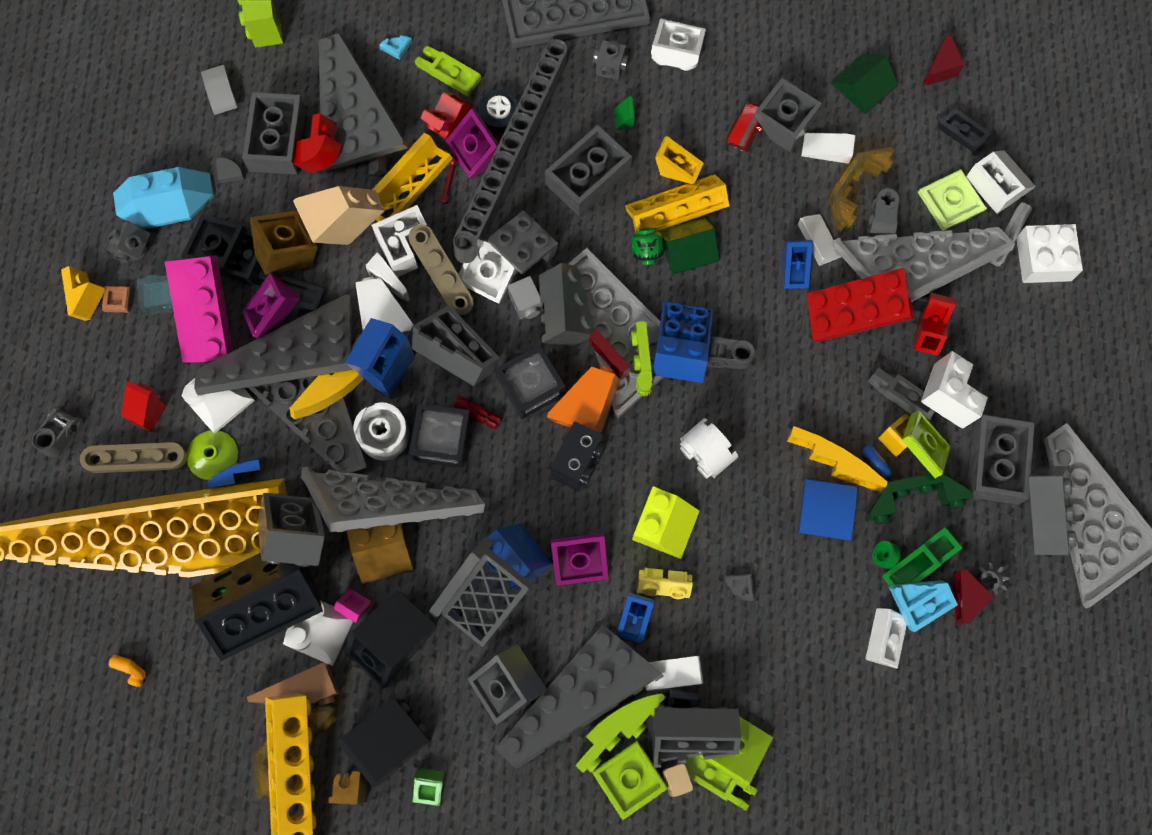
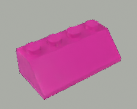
(199, 308)

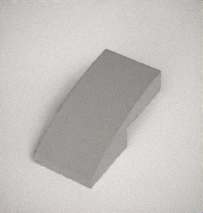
(219, 89)

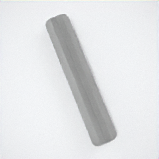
(1014, 228)

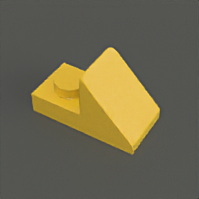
(80, 294)

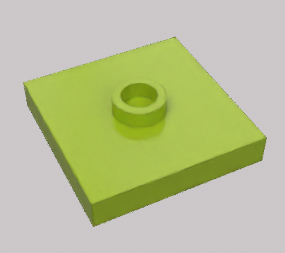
(926, 443)
(751, 752)
(630, 780)

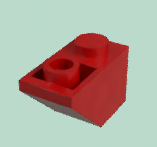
(142, 406)

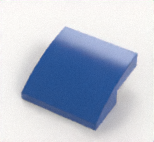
(827, 509)

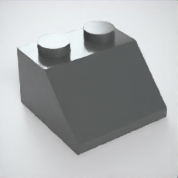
(787, 114)
(506, 684)

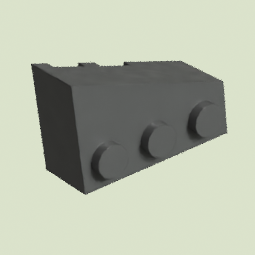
(565, 306)
(453, 345)
(1052, 510)
(694, 732)

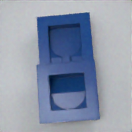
(228, 475)

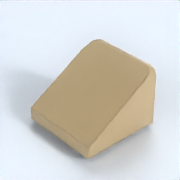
(677, 780)

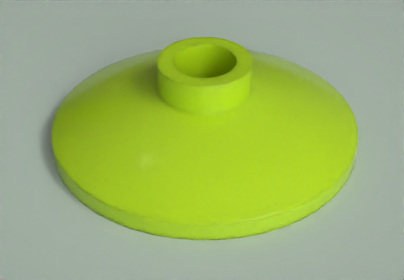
(224, 453)

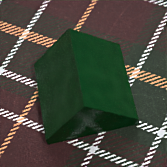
(866, 81)
(690, 245)

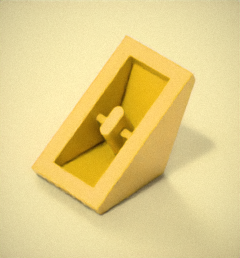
(677, 162)
(893, 436)

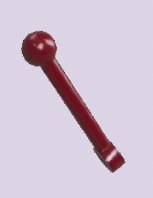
(444, 199)

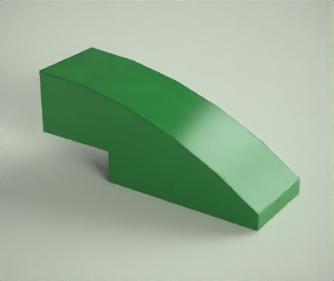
(923, 559)

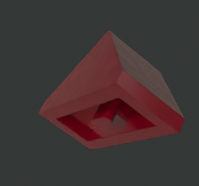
(947, 63)
(970, 597)

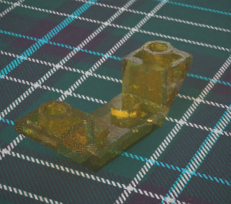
(870, 161)
(319, 719)

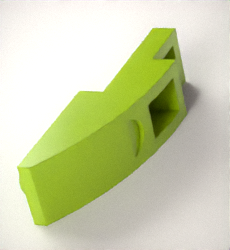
(625, 720)

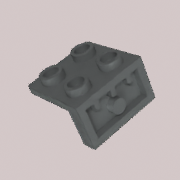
(523, 242)

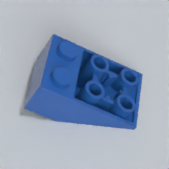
(683, 342)
(381, 356)

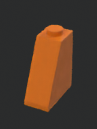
(587, 400)

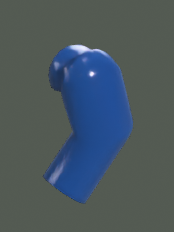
(877, 462)

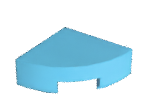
(396, 46)

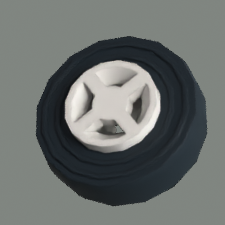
(492, 104)

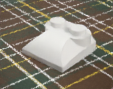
(677, 44)
(488, 273)
(218, 407)
(320, 634)

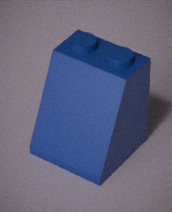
(519, 551)

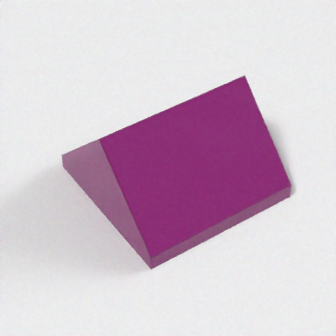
(472, 144)
(269, 306)
(579, 559)

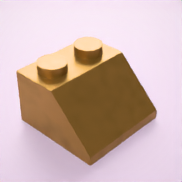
(282, 242)
(380, 552)

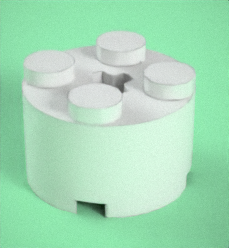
(375, 419)
(708, 448)

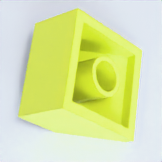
(666, 523)

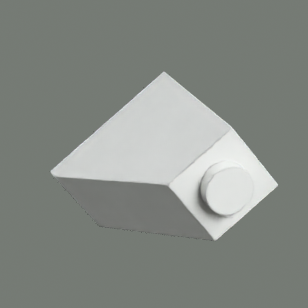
(379, 303)

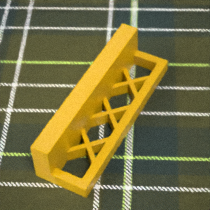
(402, 175)
(679, 204)

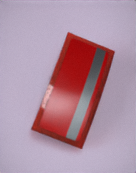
(744, 128)

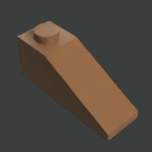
(315, 683)

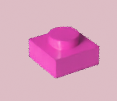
(352, 605)

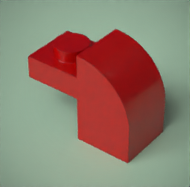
(447, 114)
(320, 149)
(932, 324)

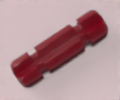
(478, 412)

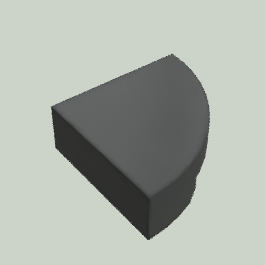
(228, 171)
(741, 586)

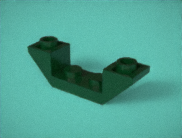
(948, 491)

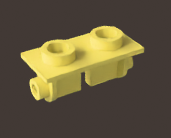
(677, 585)

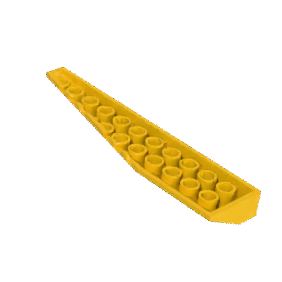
(160, 534)

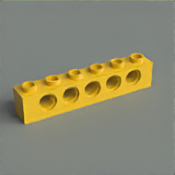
(278, 711)

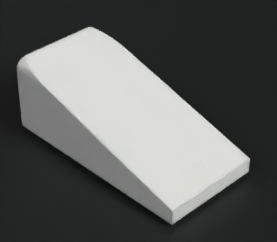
(828, 146)
(379, 269)
(677, 673)

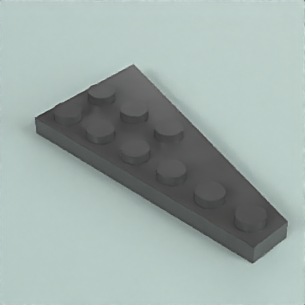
(585, 689)

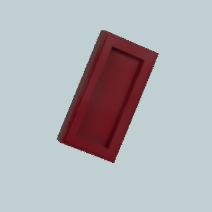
(609, 354)

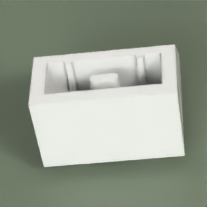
(999, 180)

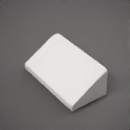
(815, 229)
(886, 638)

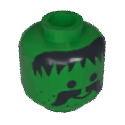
(647, 245)

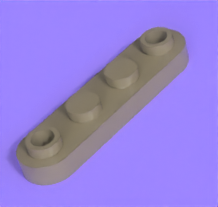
(441, 269)
(133, 457)

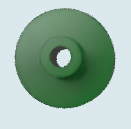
(886, 554)

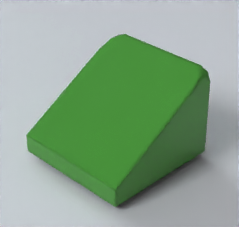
(428, 786)

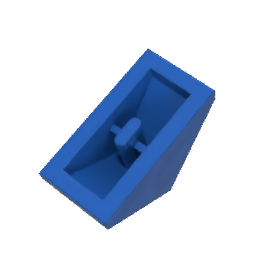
(796, 263)
(635, 618)

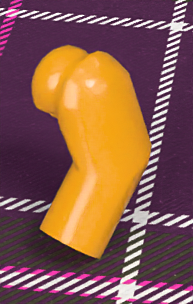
(128, 666)

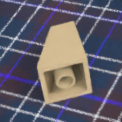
(338, 213)

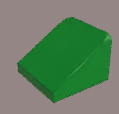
(625, 114)

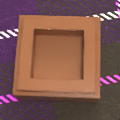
(116, 299)

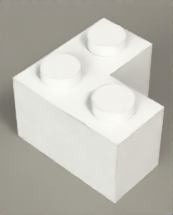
(394, 241)
(950, 394)

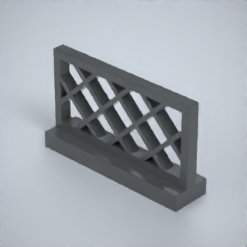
(466, 577)

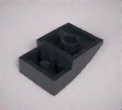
(230, 243)

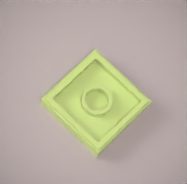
(952, 200)

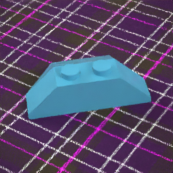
(163, 197)

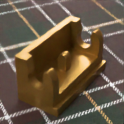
(352, 790)

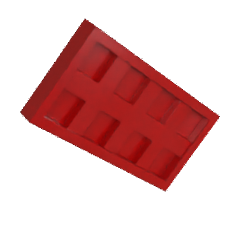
(860, 305)

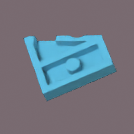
(923, 602)

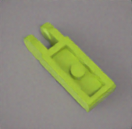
(449, 71)
(642, 359)
(716, 780)

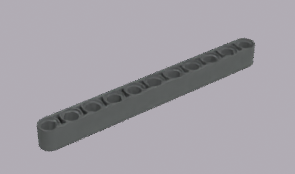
(517, 135)

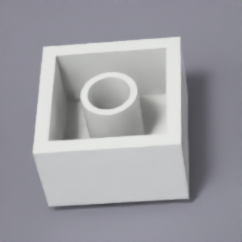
(1049, 253)

